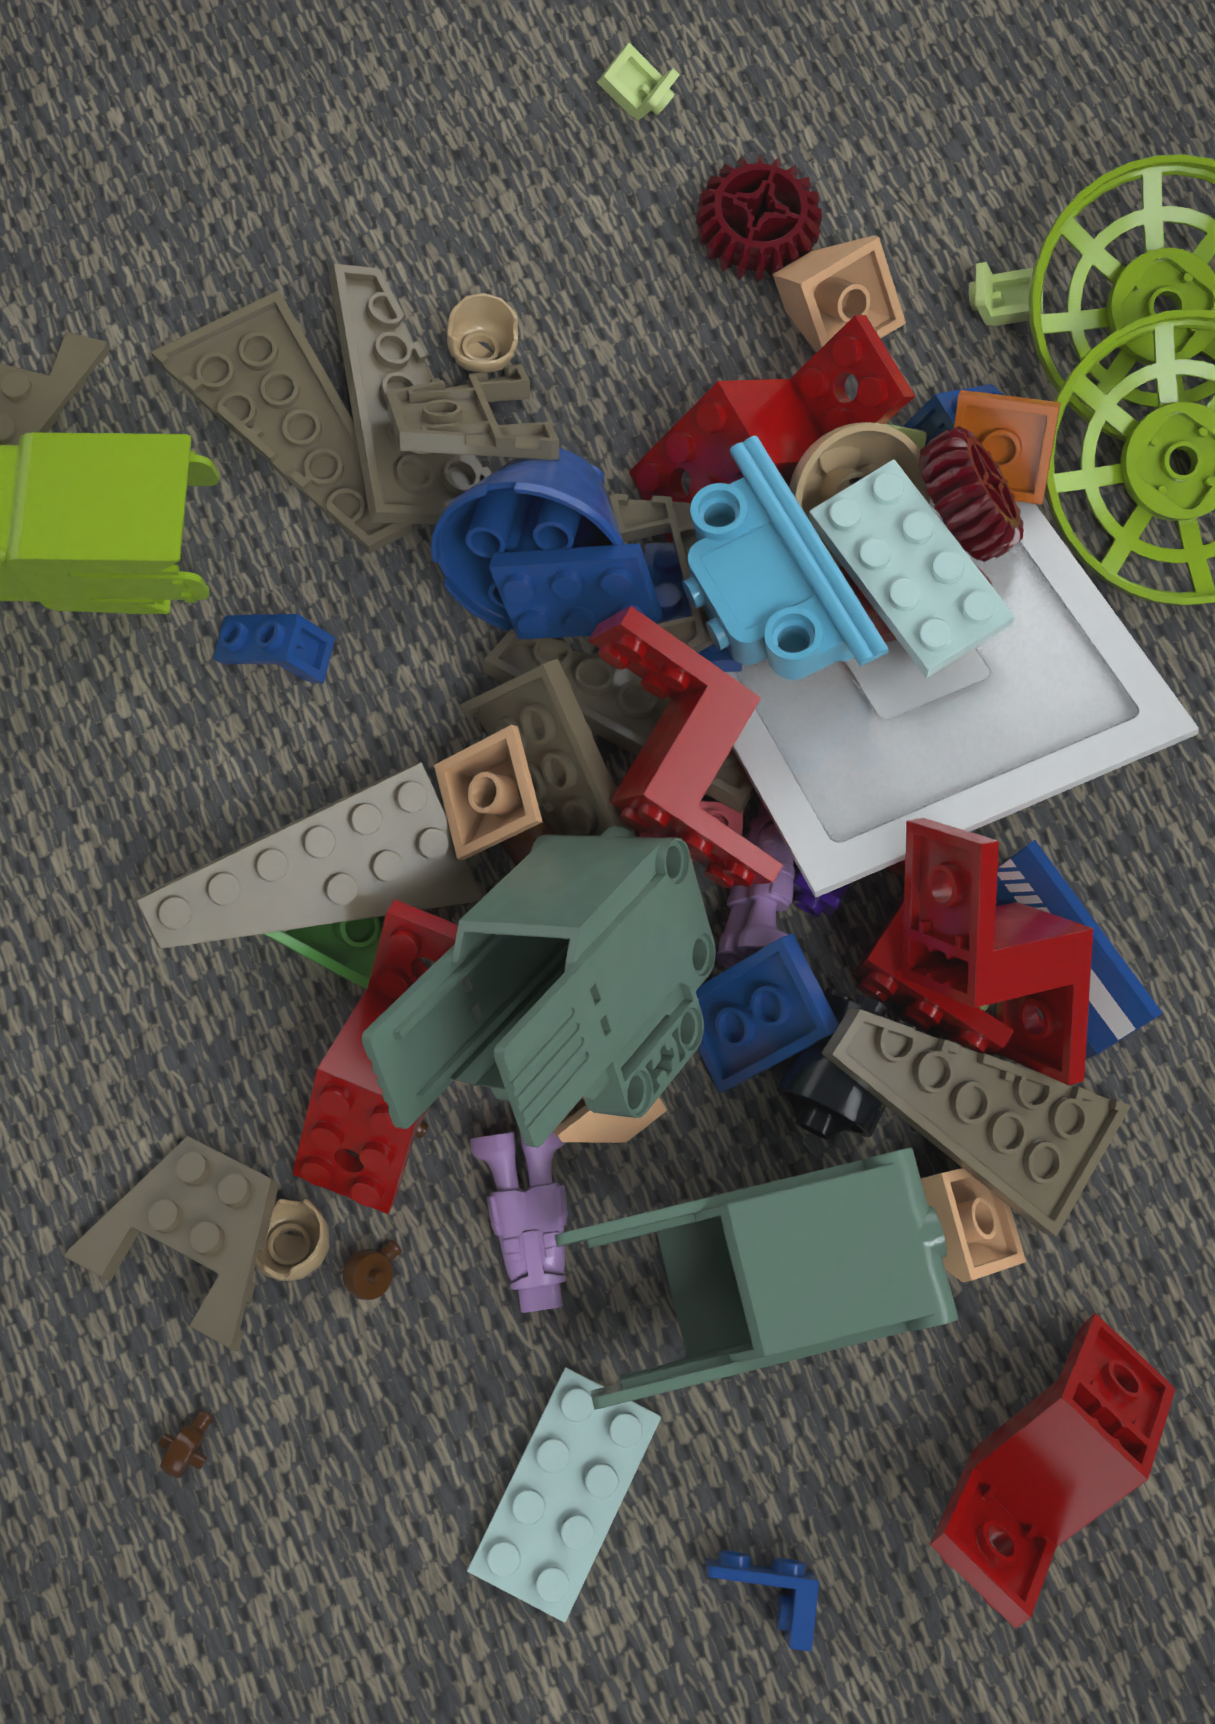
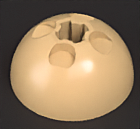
(847, 457)

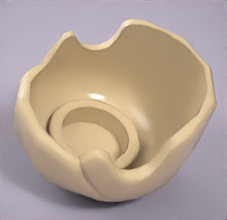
(482, 320)
(292, 1256)

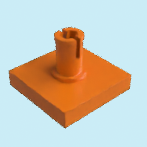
(1017, 435)

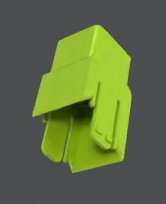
(98, 521)

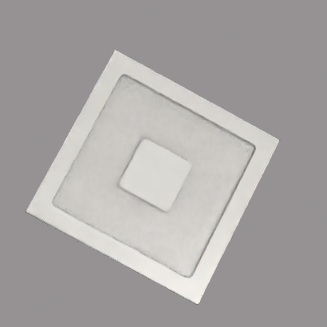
(984, 737)

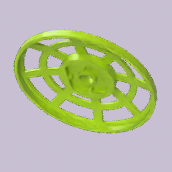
(1157, 272)
(1145, 459)

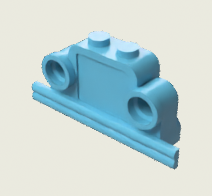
(771, 577)

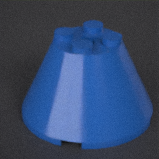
(516, 510)

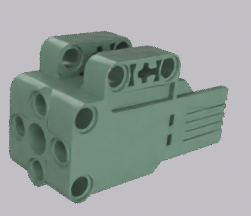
(559, 987)
(790, 1270)

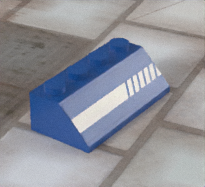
(1116, 995)

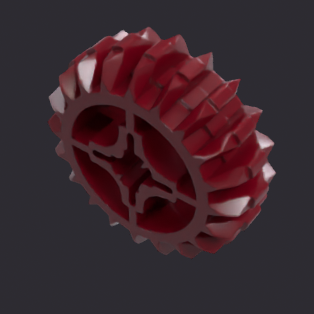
(738, 199)
(971, 494)

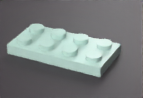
(910, 568)
(563, 1496)

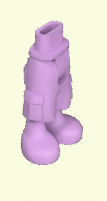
(755, 907)
(527, 1218)

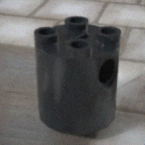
(824, 1094)

